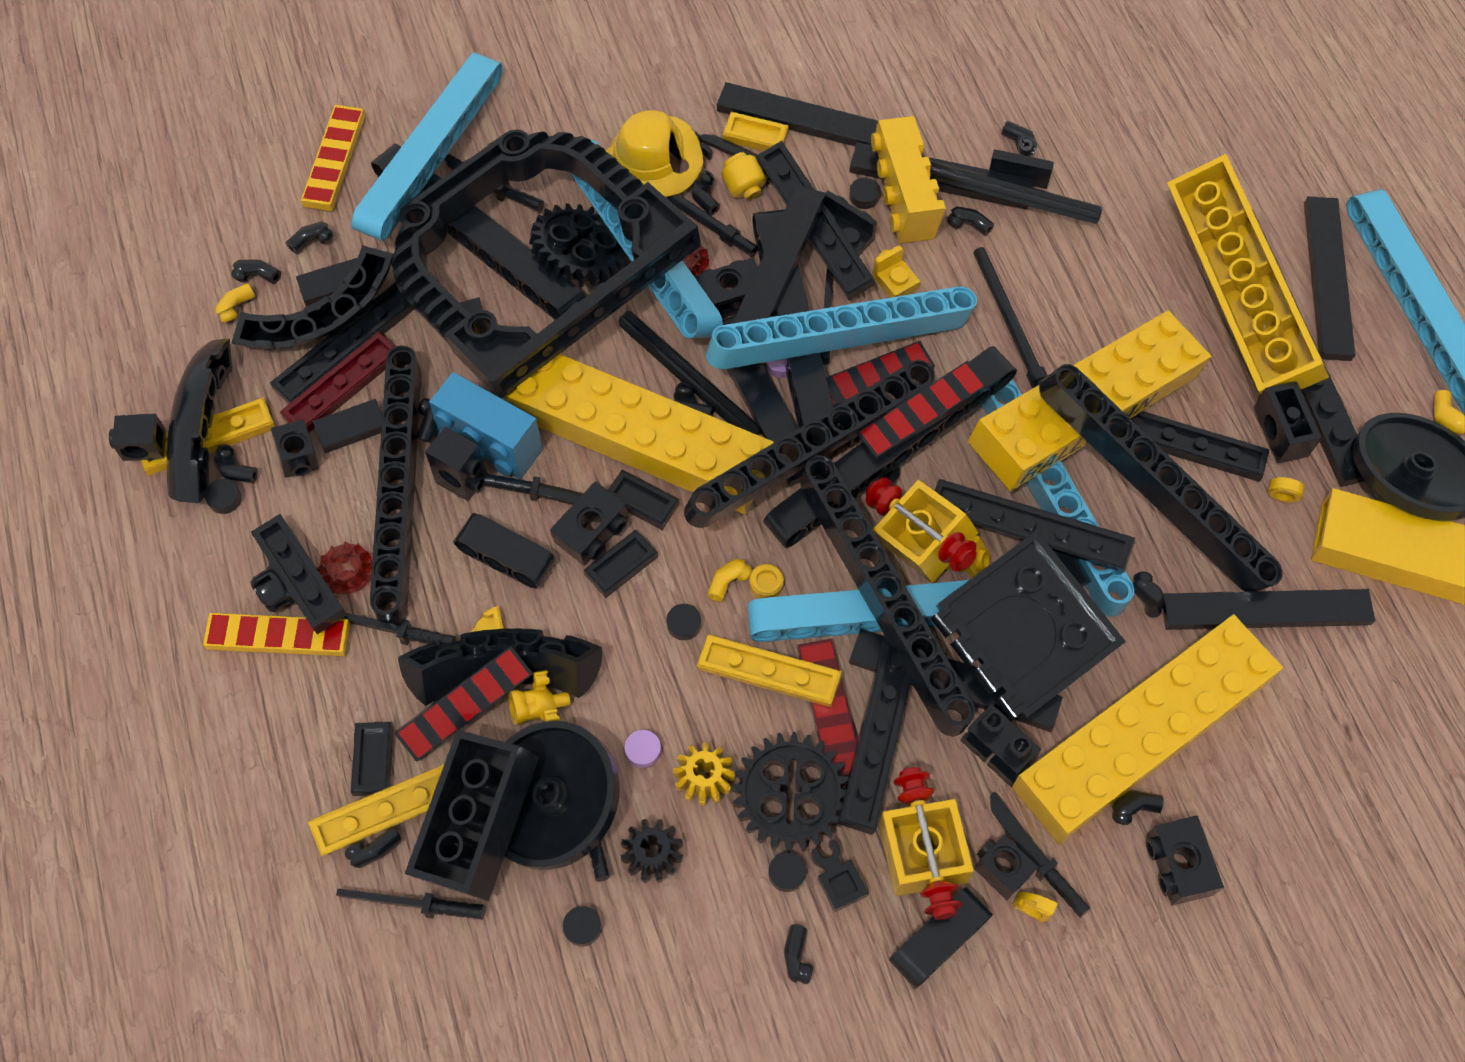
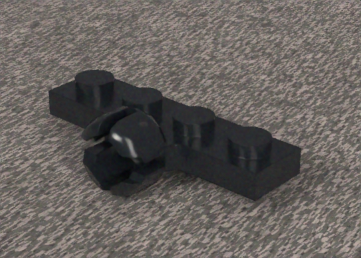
(293, 577)

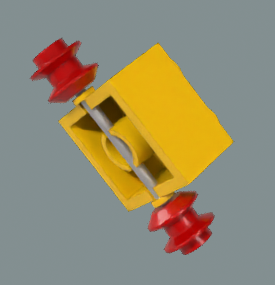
(922, 528)
(925, 845)

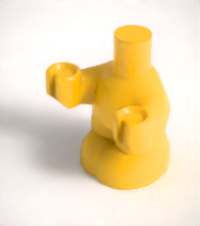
(536, 703)

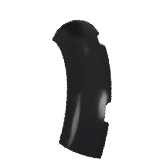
(323, 316)
(190, 421)
(437, 669)

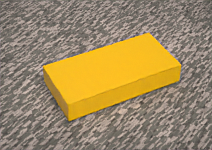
(754, 132)

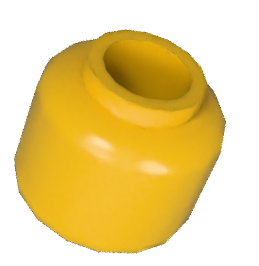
(743, 176)

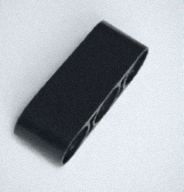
(504, 550)
(940, 939)

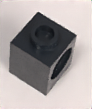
(138, 437)
(294, 437)
(1004, 883)

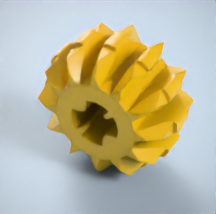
(697, 784)

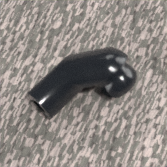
(307, 234)
(428, 426)
(793, 955)

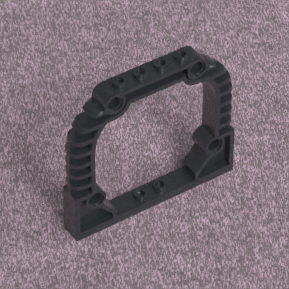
(510, 354)

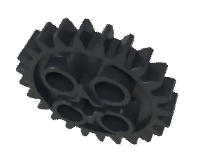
(576, 245)
(758, 791)

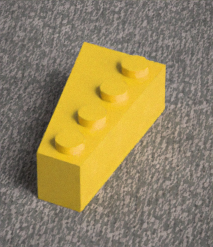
(907, 180)

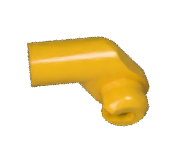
(231, 299)
(1446, 414)

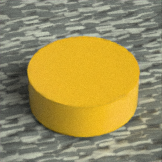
(1286, 490)
(766, 581)

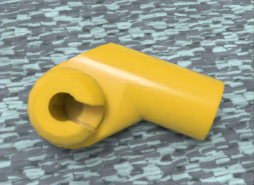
(734, 569)

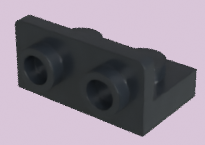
(856, 224)

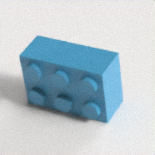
(502, 431)

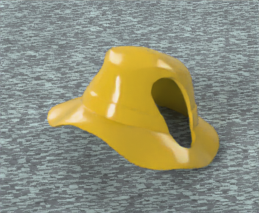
(644, 150)

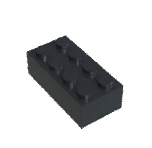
(472, 815)

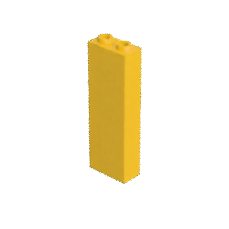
(1391, 545)

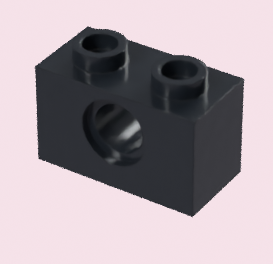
(735, 275)
(1287, 422)
(456, 464)
(594, 505)
(1187, 839)

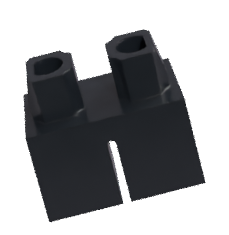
(998, 735)

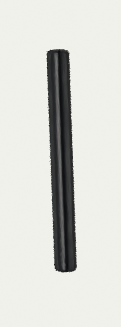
(1015, 192)
(686, 373)

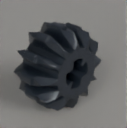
(652, 836)

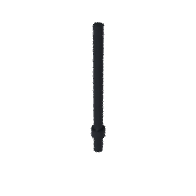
(728, 234)
(1035, 371)

